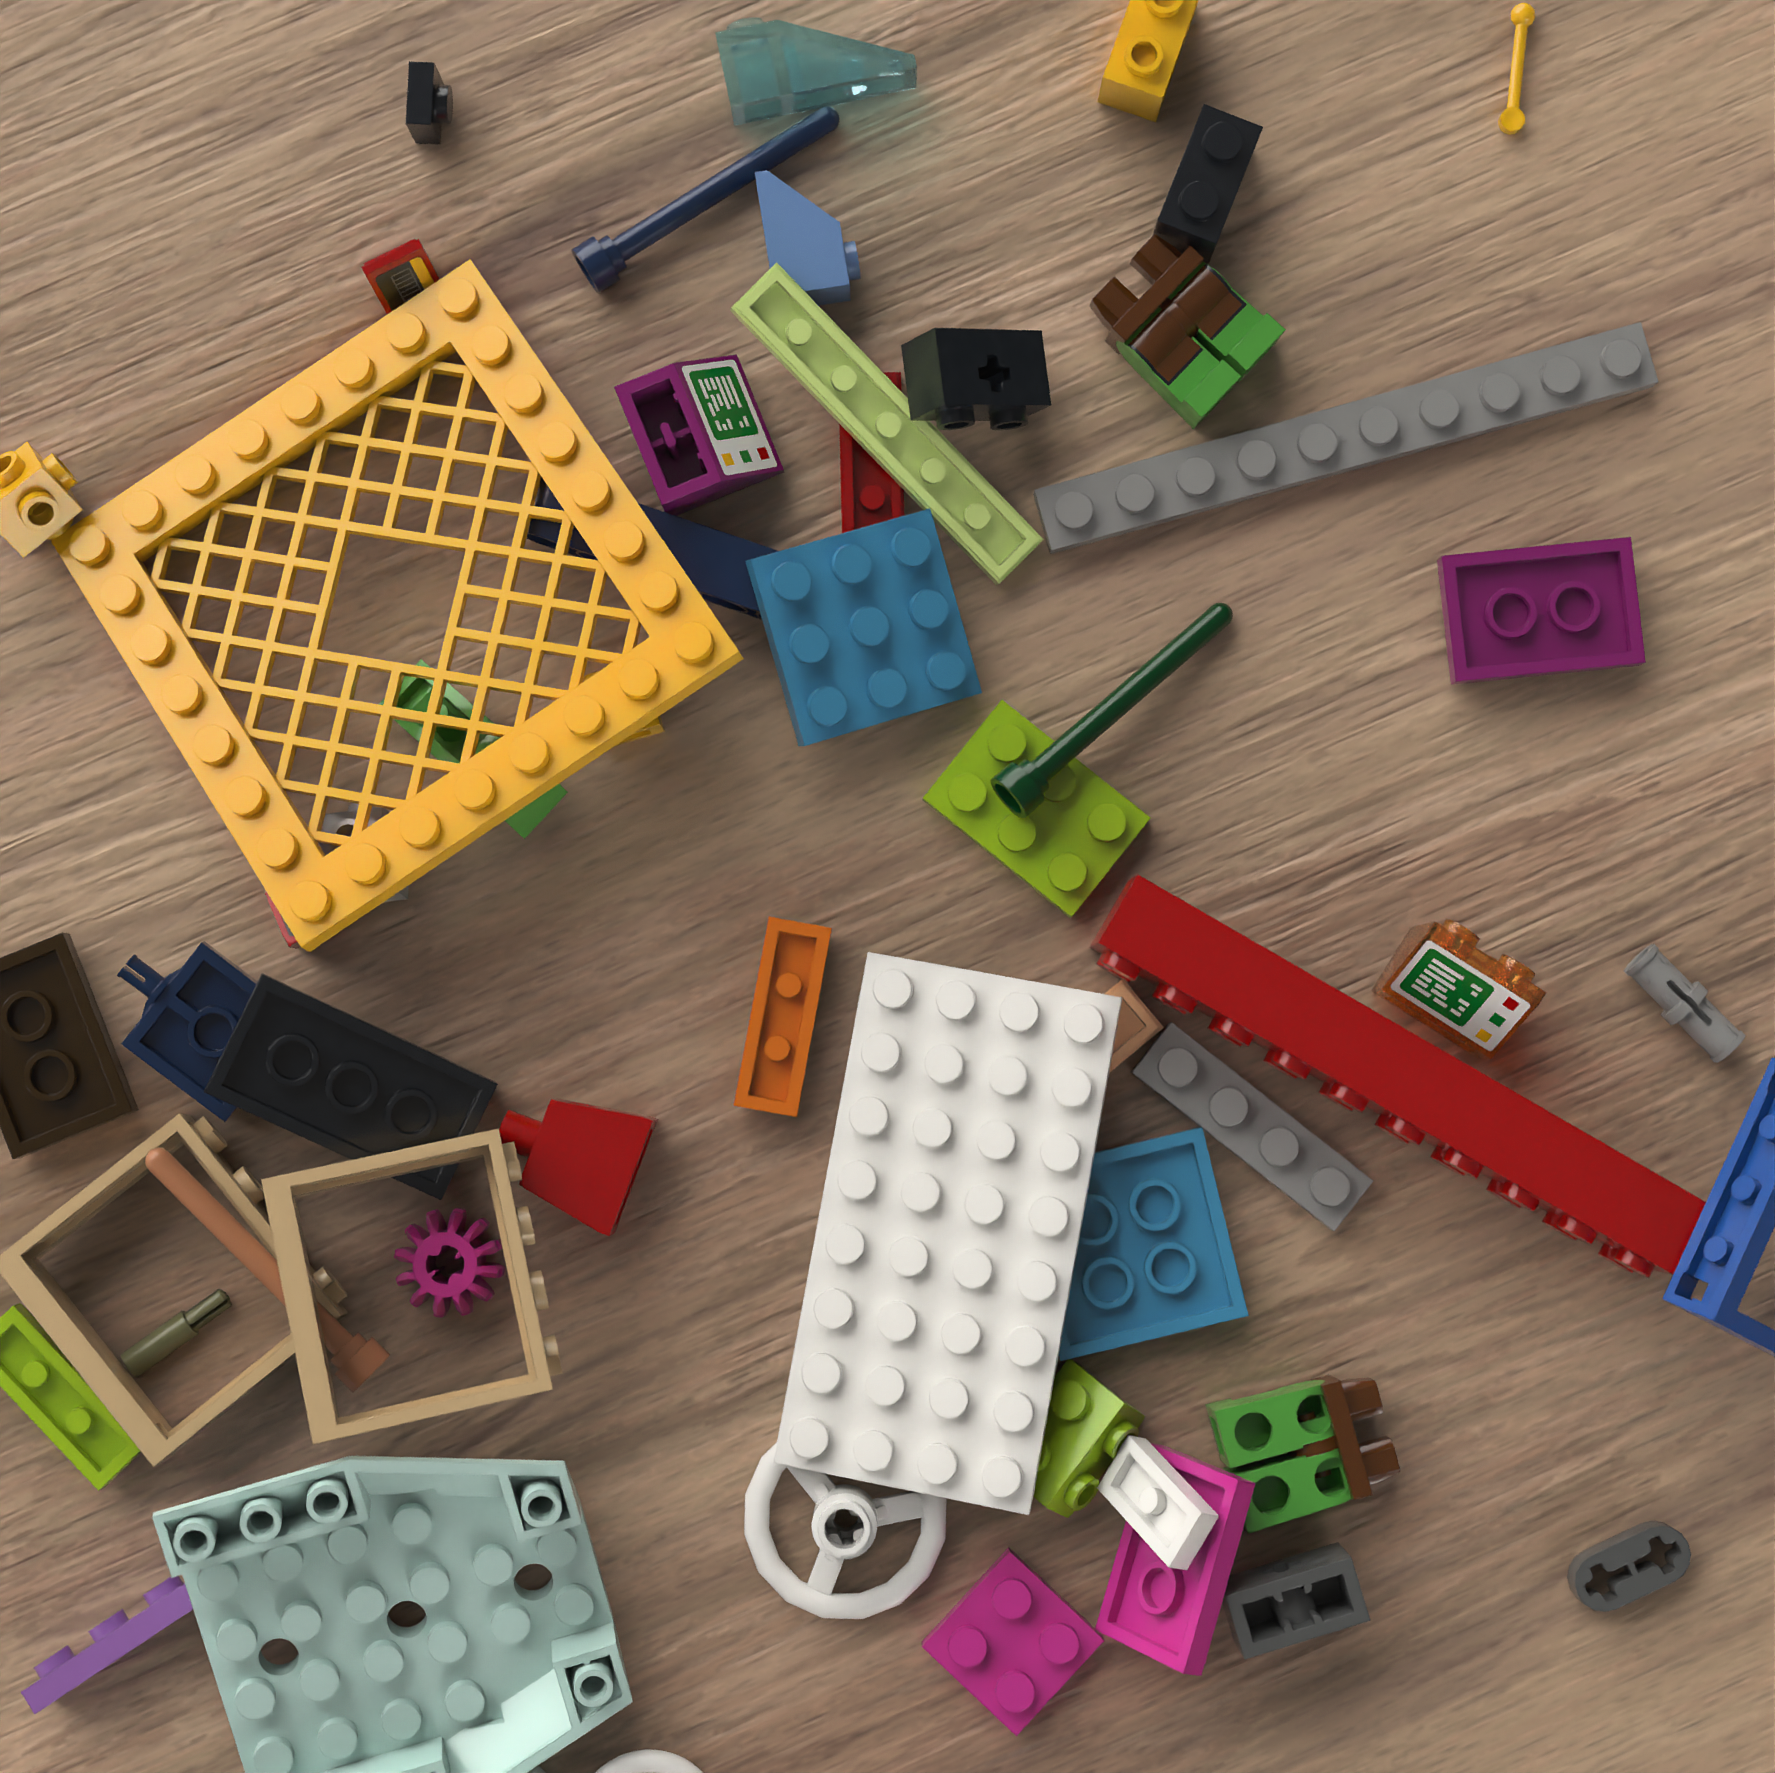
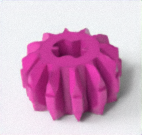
(439, 1241)

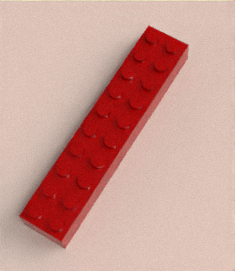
(1400, 1076)

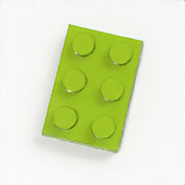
(1062, 843)

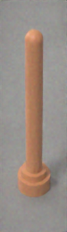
(352, 1354)

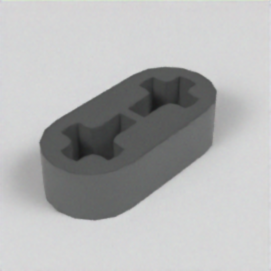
(1635, 1579)

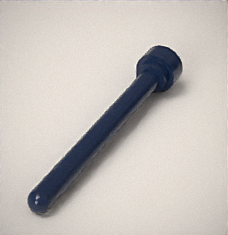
(607, 257)

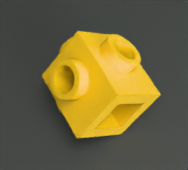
(34, 498)

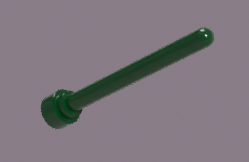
(1023, 784)

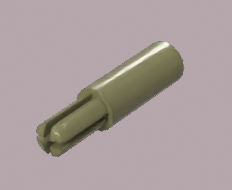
(174, 1333)

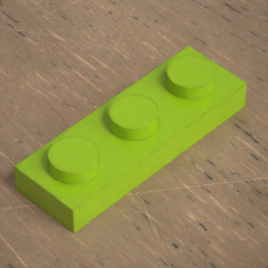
(60, 1400)

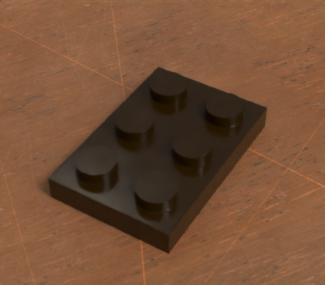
(54, 1051)

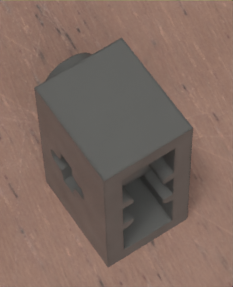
(1294, 1600)

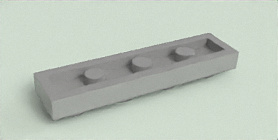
(1251, 1126)

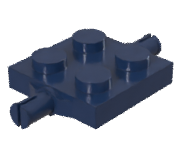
(189, 1019)

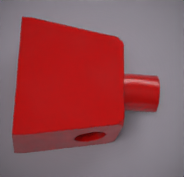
(581, 1158)

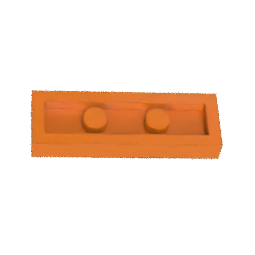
(783, 1016)

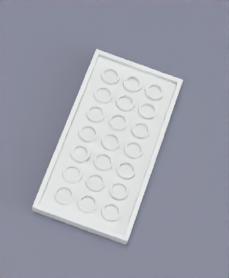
(948, 1232)

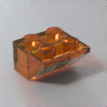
(1458, 988)

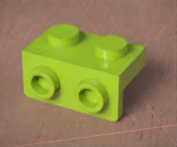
(1080, 1439)

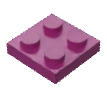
(1012, 1641)

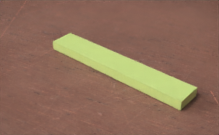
(880, 421)

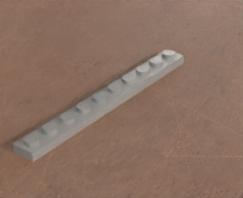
(1345, 438)

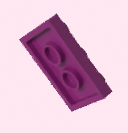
(1541, 610)

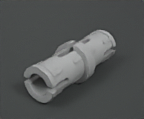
(1684, 1003)

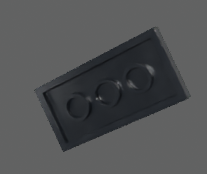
(345, 1081)

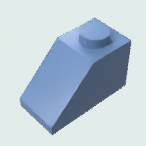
(806, 242)

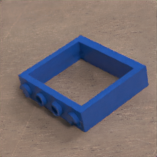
(1734, 1227)

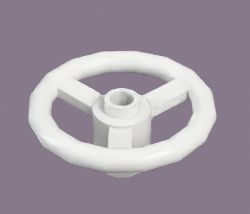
(841, 1543)

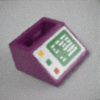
(699, 431)

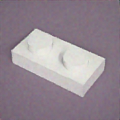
(1157, 1502)

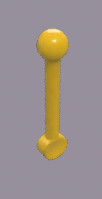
(1512, 117)

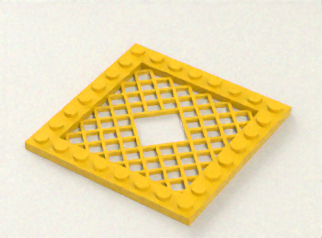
(107, 554)

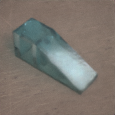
(794, 69)

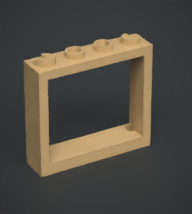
(301, 1304)
(81, 1342)

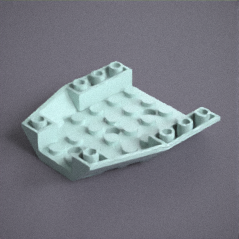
(324, 1555)

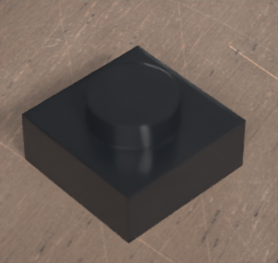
(427, 103)

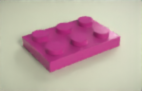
(1174, 1610)

